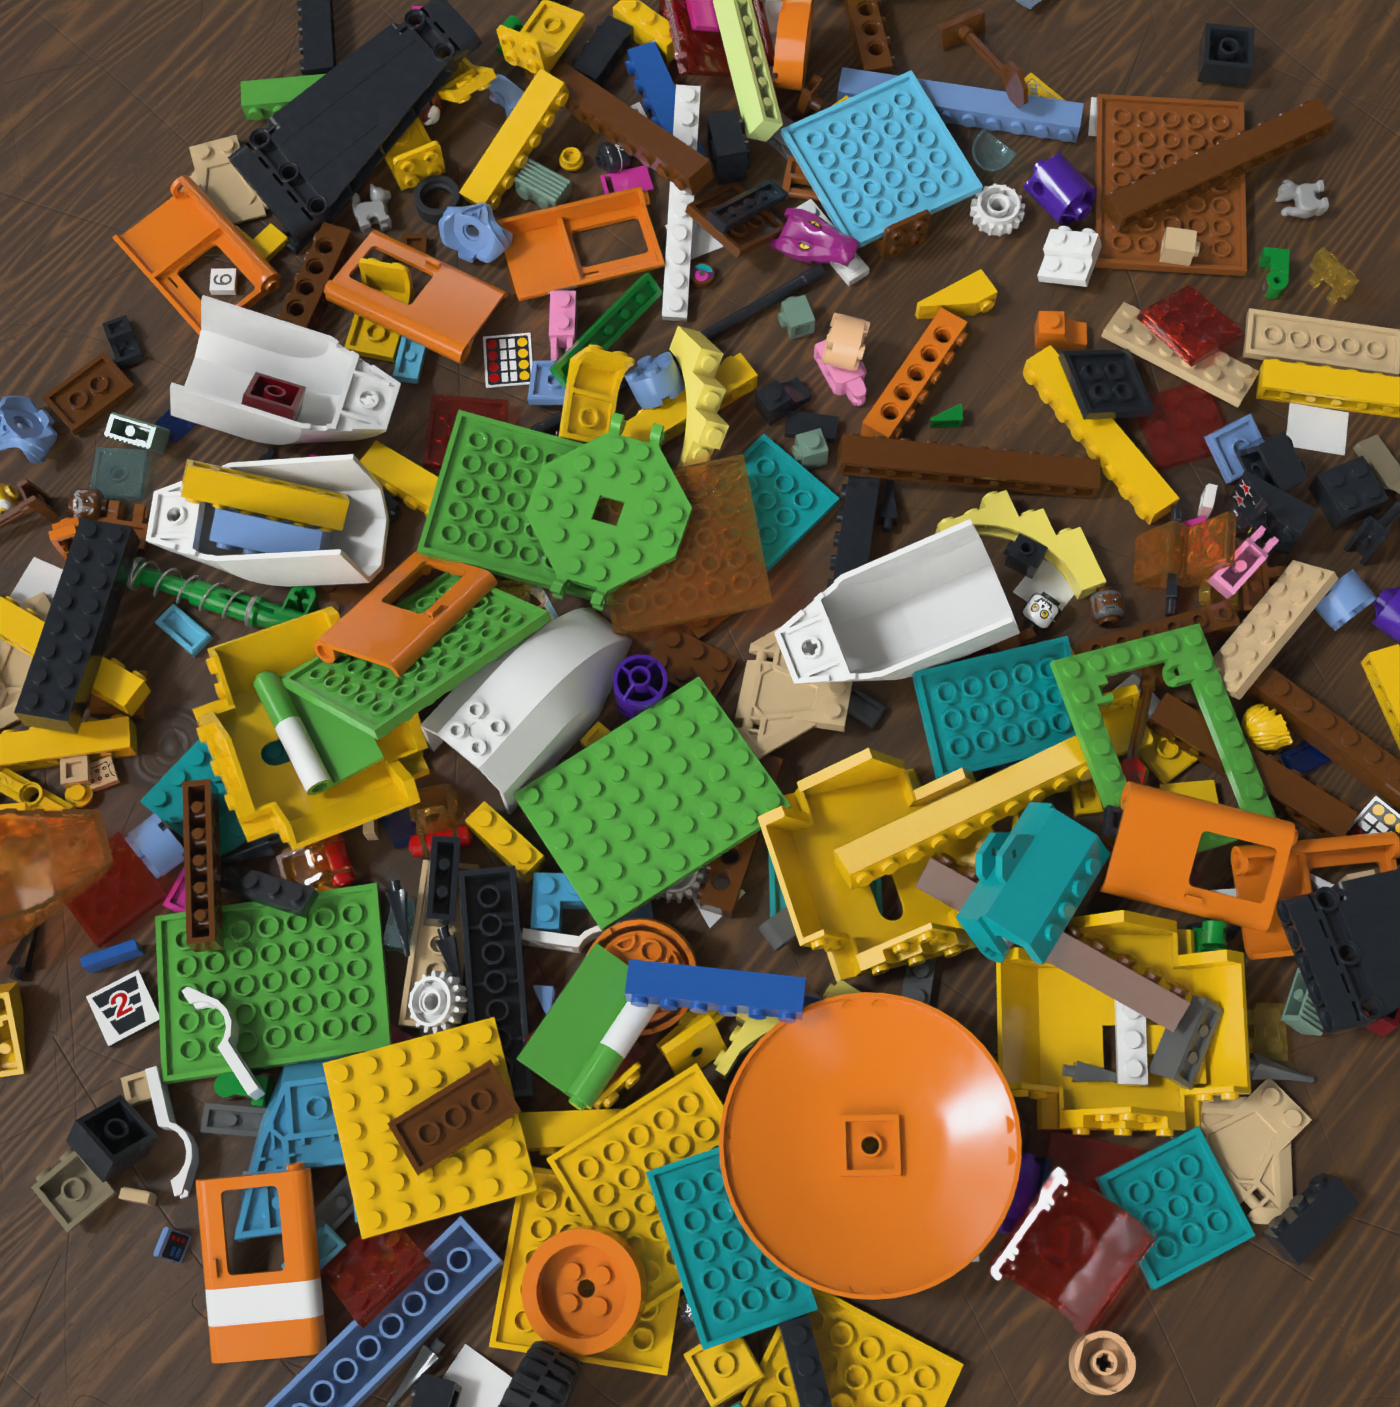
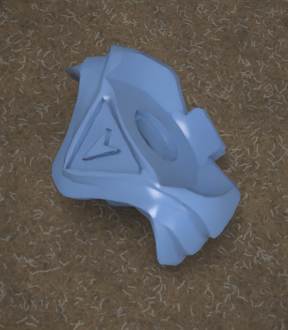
(482, 240)
(33, 429)

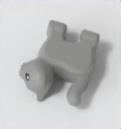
(1306, 199)
(373, 211)

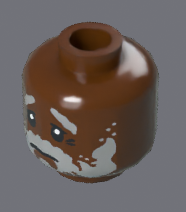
(88, 504)

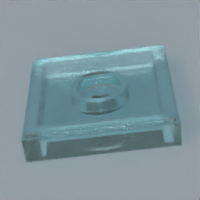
(120, 473)

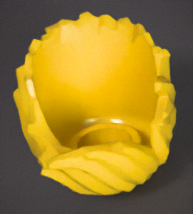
(1265, 728)

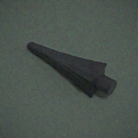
(889, 510)
(257, 848)
(398, 902)
(449, 951)
(22, 956)

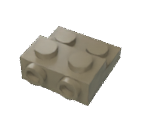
(72, 1190)

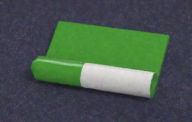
(317, 742)
(587, 1030)

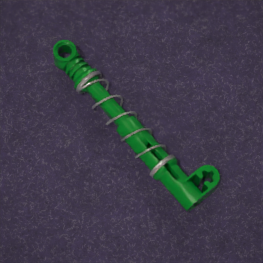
(250, 609)

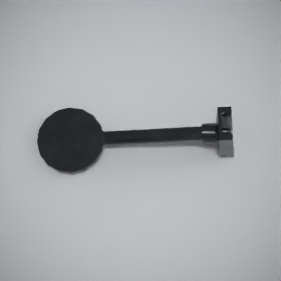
(1372, 533)

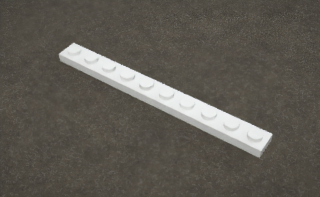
(679, 222)

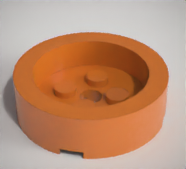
(793, 44)
(649, 941)
(560, 1309)

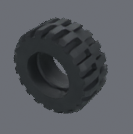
(543, 1378)

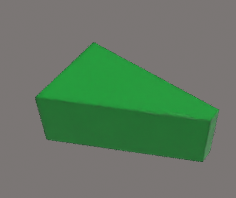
(948, 419)

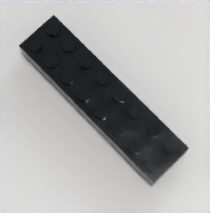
(78, 626)
(497, 963)

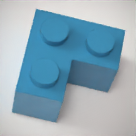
(549, 897)

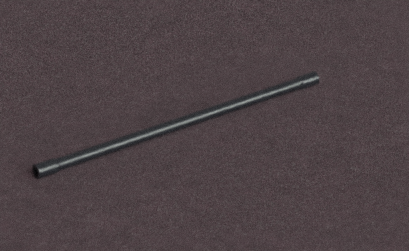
(805, 279)

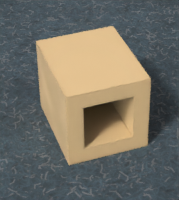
(1179, 246)

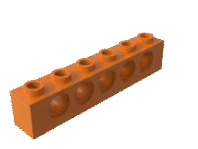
(943, 327)

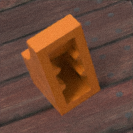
(1058, 331)
(63, 535)

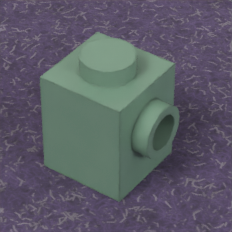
(797, 317)
(810, 449)

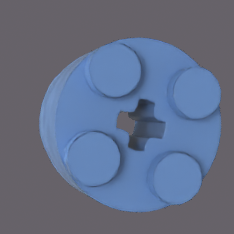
(655, 380)
(1345, 600)
(157, 844)

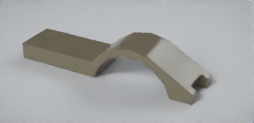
(1380, 461)

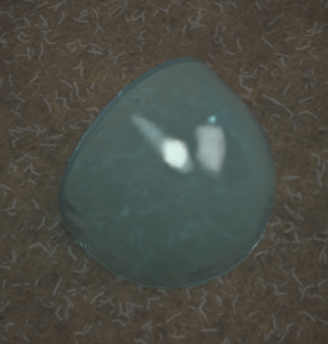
(990, 152)

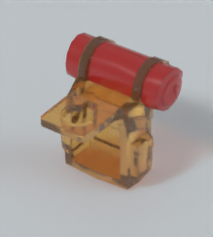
(438, 817)
(318, 864)

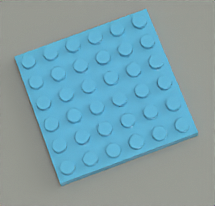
(881, 158)

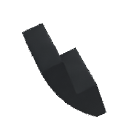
(123, 342)

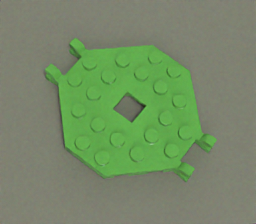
(595, 551)

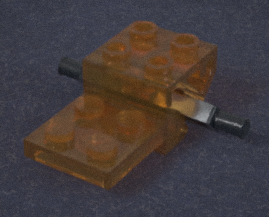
(1183, 554)

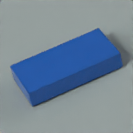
(112, 956)

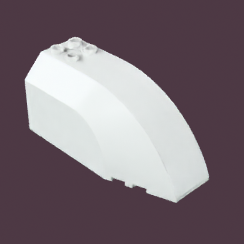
(342, 393)
(352, 554)
(901, 613)
(531, 701)

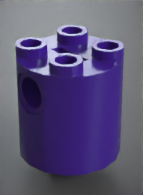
(1061, 190)
(1388, 613)
(639, 684)
(1025, 1192)

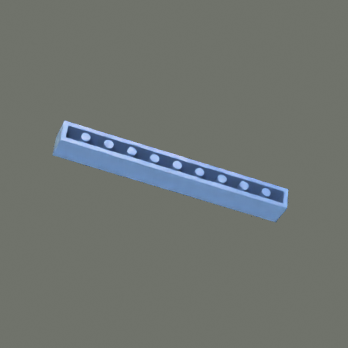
(982, 107)

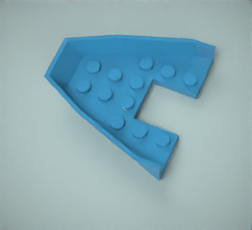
(294, 1129)

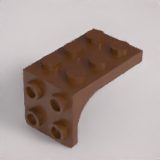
(904, 234)

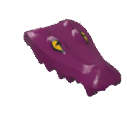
(813, 239)

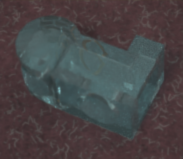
(391, 938)

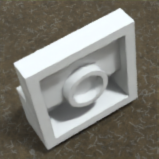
(1069, 256)

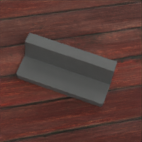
(1183, 1051)

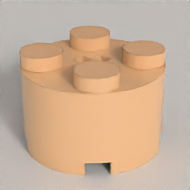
(845, 342)
(1114, 1351)

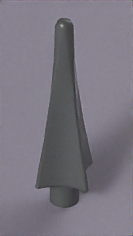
(1266, 1069)
(1087, 1073)
(424, 1361)

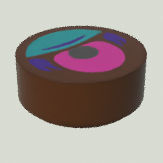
(702, 275)

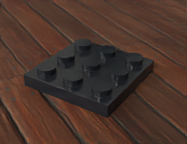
(1106, 384)

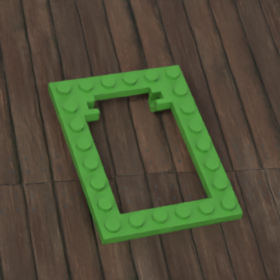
(1081, 685)

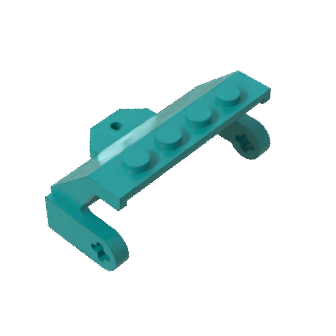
(1031, 883)

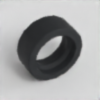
(430, 185)

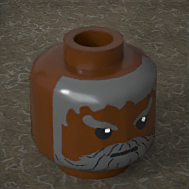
(1107, 607)

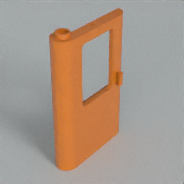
(442, 315)
(395, 635)
(1159, 848)

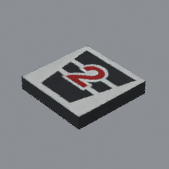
(124, 1008)

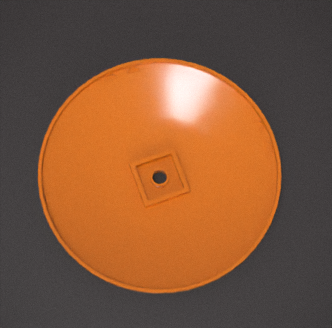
(881, 1218)

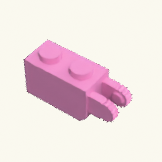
(562, 321)
(843, 380)
(1247, 559)

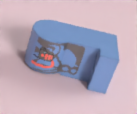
(505, 93)

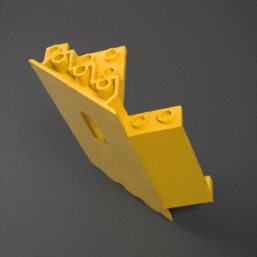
(271, 796)
(835, 810)
(1058, 1020)

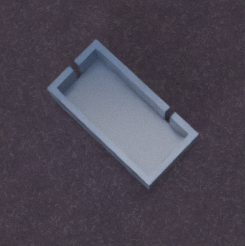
(263, 535)

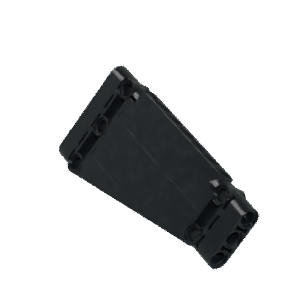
(352, 117)
(1362, 925)

